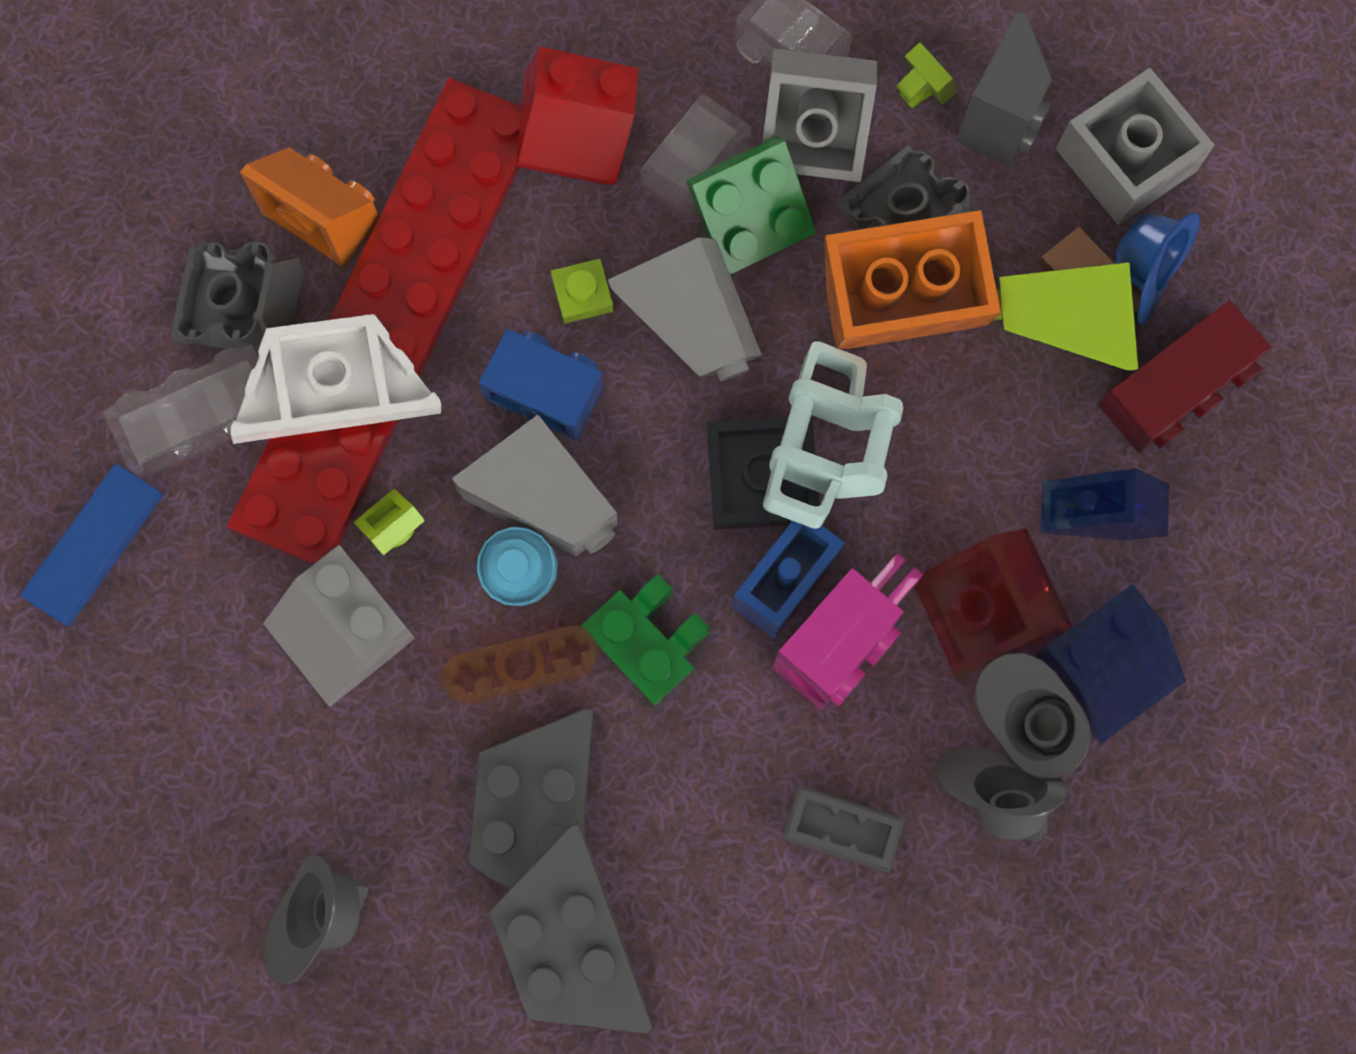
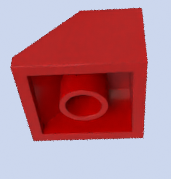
(576, 116)

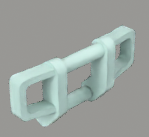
(849, 411)

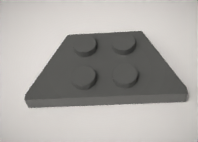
(529, 796)
(568, 943)

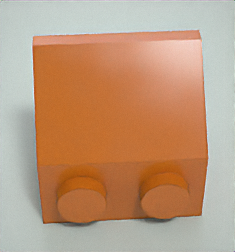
(312, 202)

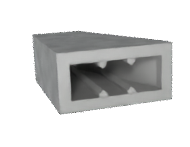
(692, 308)
(540, 488)

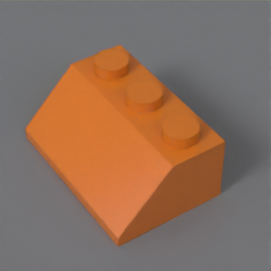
(909, 280)

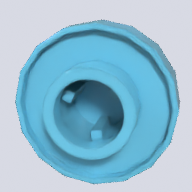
(517, 566)

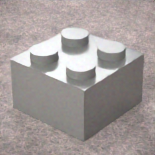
(822, 111)
(1134, 146)

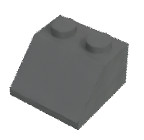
(1009, 98)

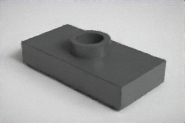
(843, 829)

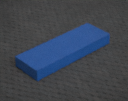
(91, 545)

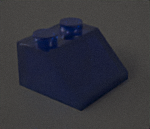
(1116, 662)

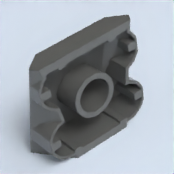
(905, 191)
(235, 295)

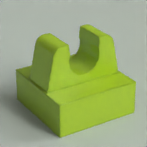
(925, 79)

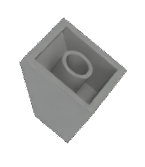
(336, 626)

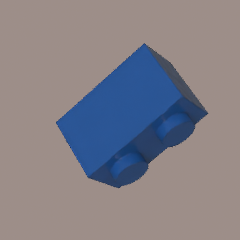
(542, 382)
(786, 576)

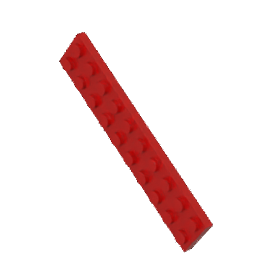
(409, 281)

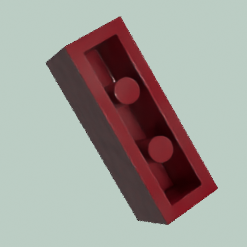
(1186, 378)

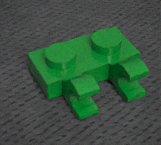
(639, 647)

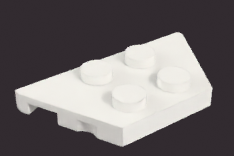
(329, 380)

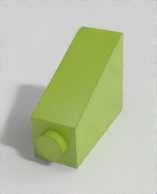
(1075, 311)

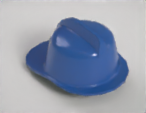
(1155, 251)

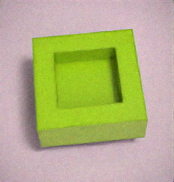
(582, 291)
(389, 522)

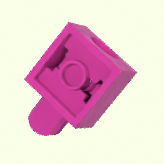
(842, 633)

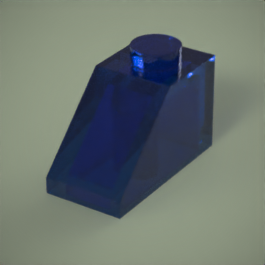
(1106, 506)

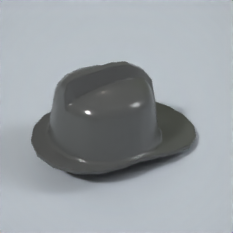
(1033, 715)
(1003, 795)
(312, 917)

